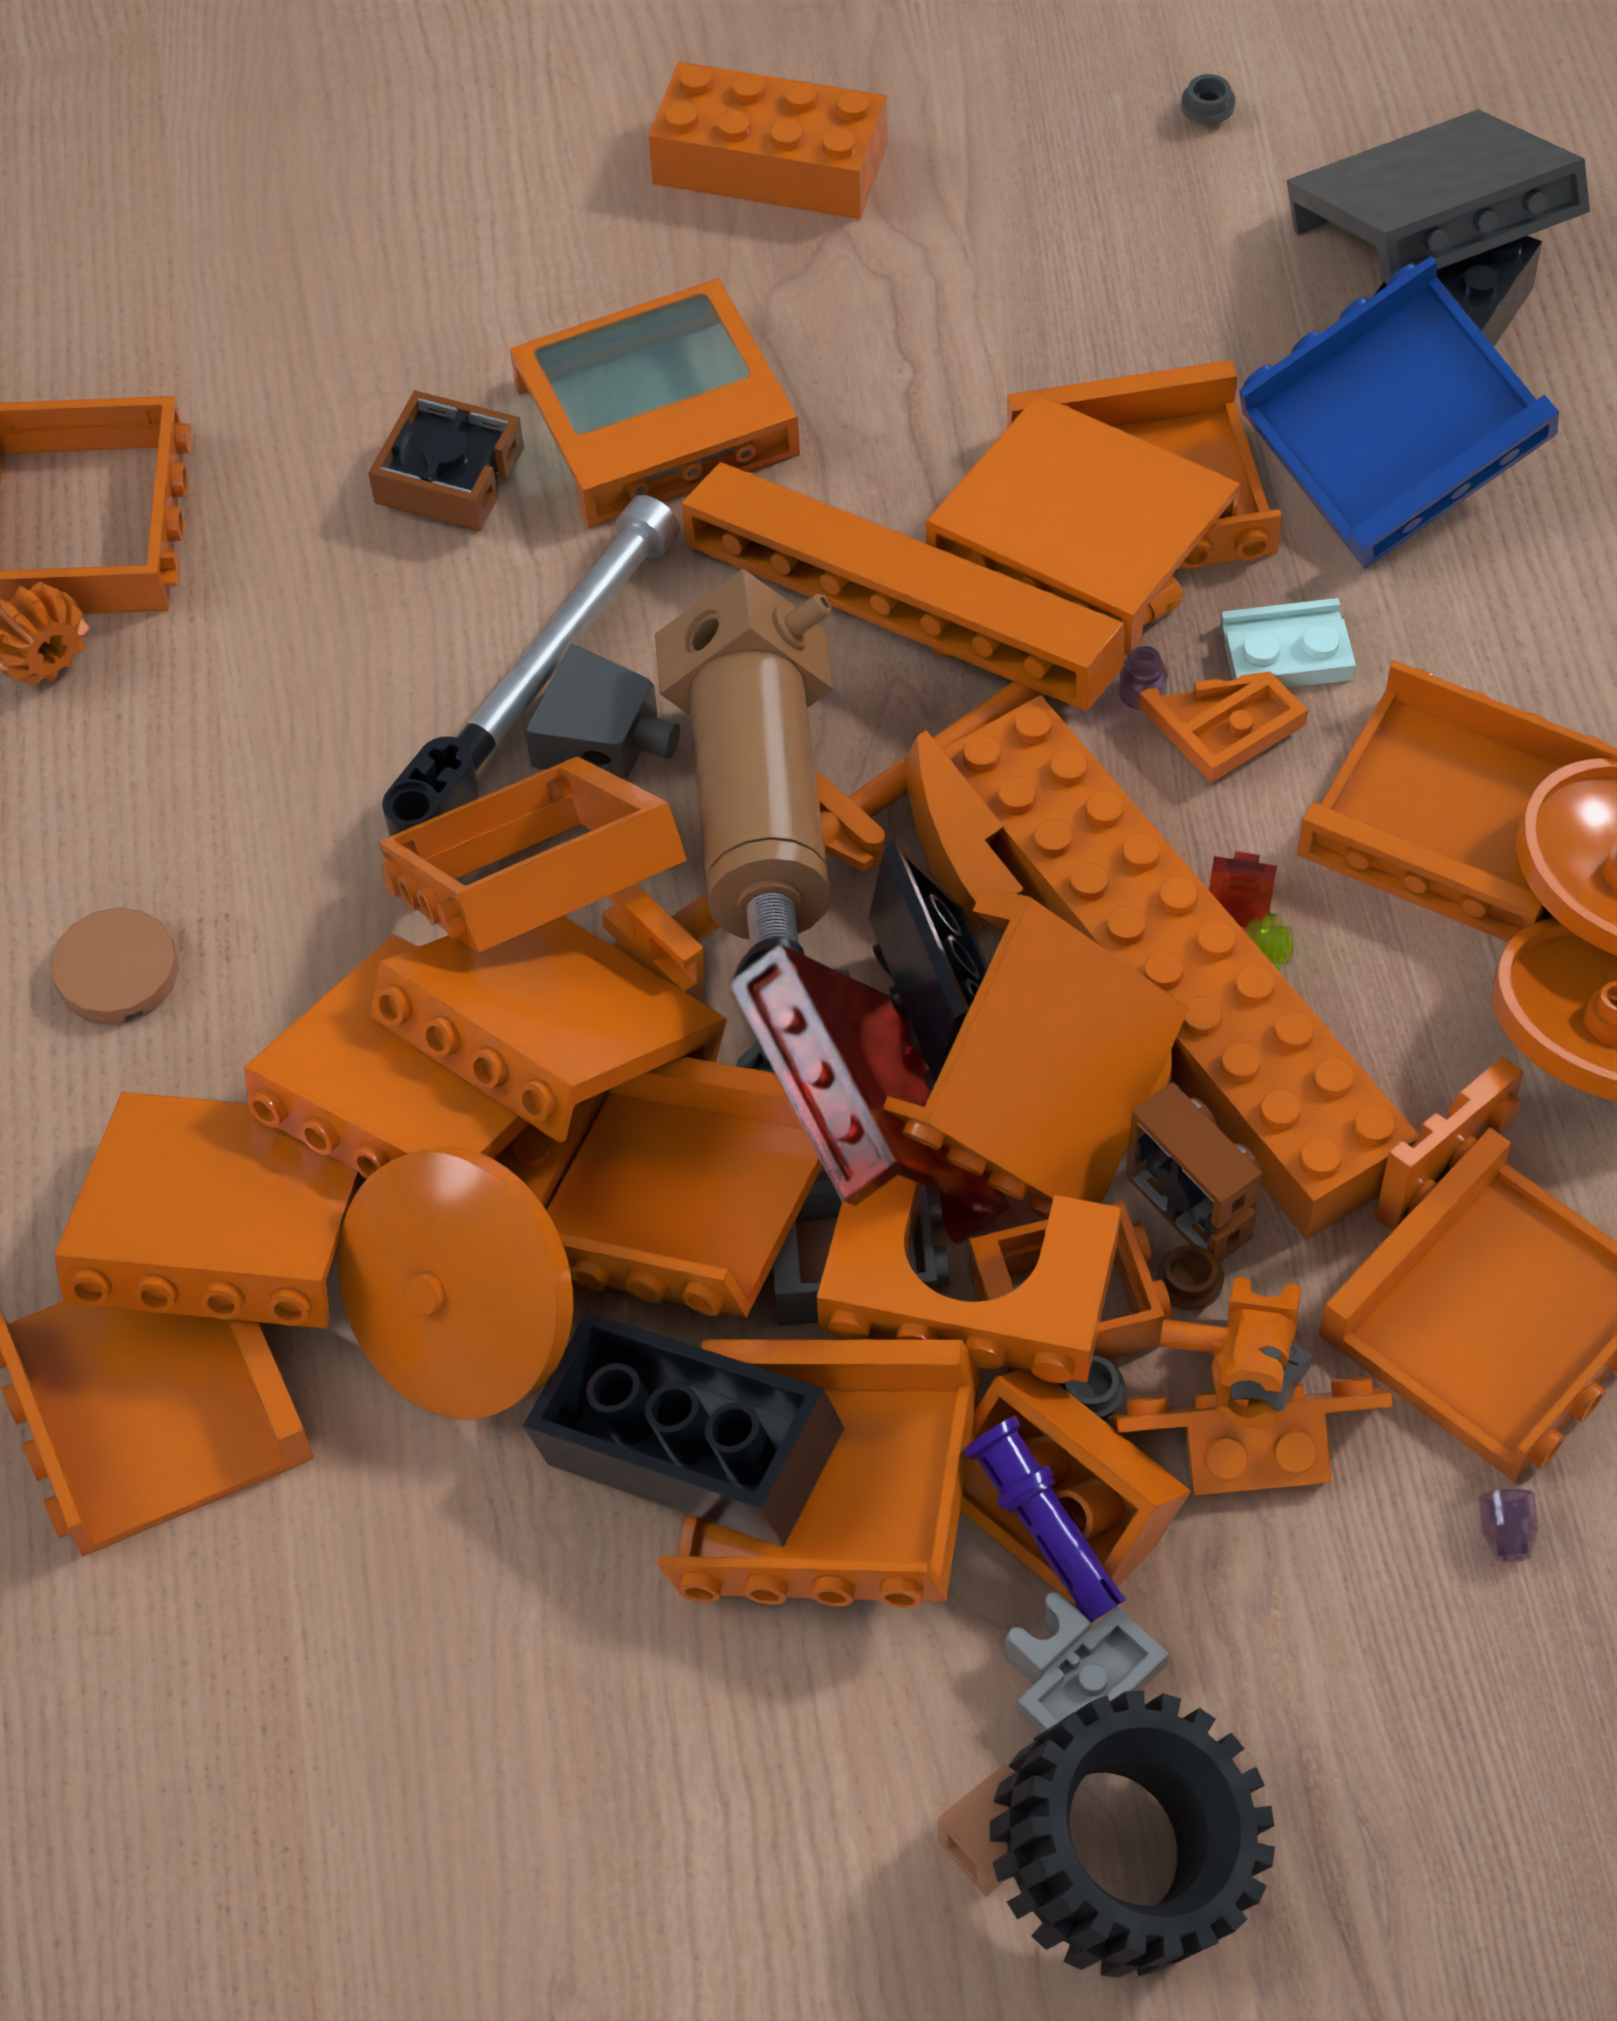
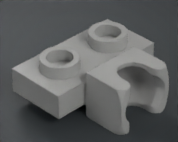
(1080, 1661)

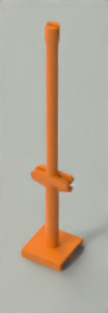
(672, 943)

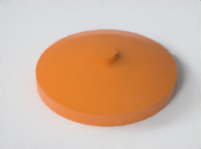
(1571, 848)
(1560, 1005)
(455, 1282)

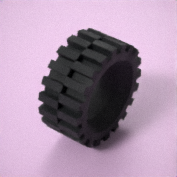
(1203, 1800)

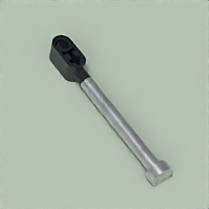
(446, 767)

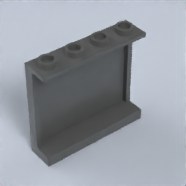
(1444, 191)

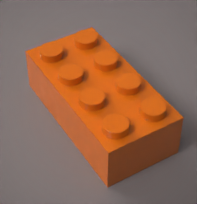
(768, 139)

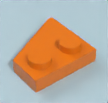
(1225, 720)

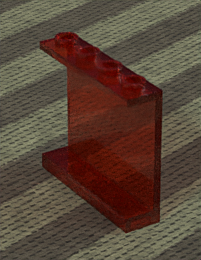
(838, 1060)

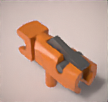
(1254, 1354)

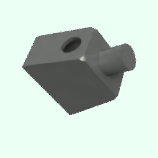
(598, 715)

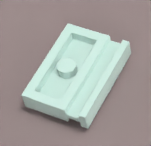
(1293, 641)

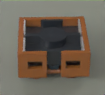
(446, 460)
(1193, 1172)

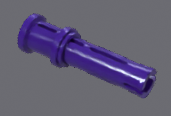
(1028, 1492)

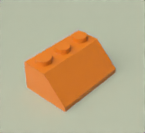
(1100, 1477)

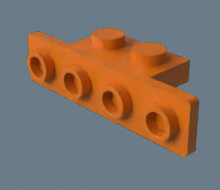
(1247, 1458)

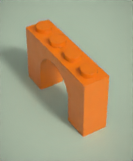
(1039, 1327)

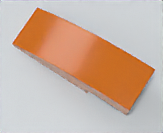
(954, 828)

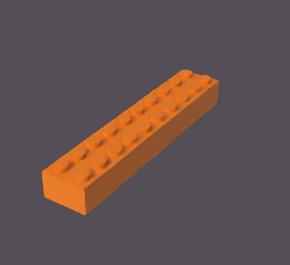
(1248, 1036)

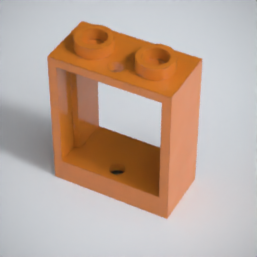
(1018, 1250)

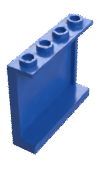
(1395, 413)

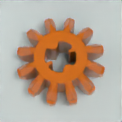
(39, 633)

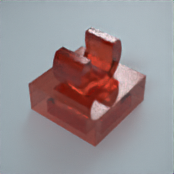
(1243, 886)

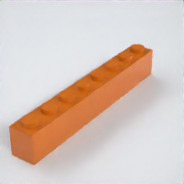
(905, 585)

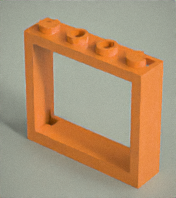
(109, 426)
(628, 843)

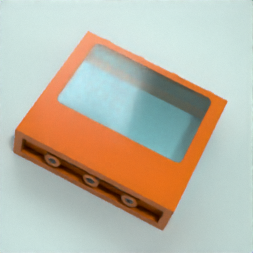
(657, 399)

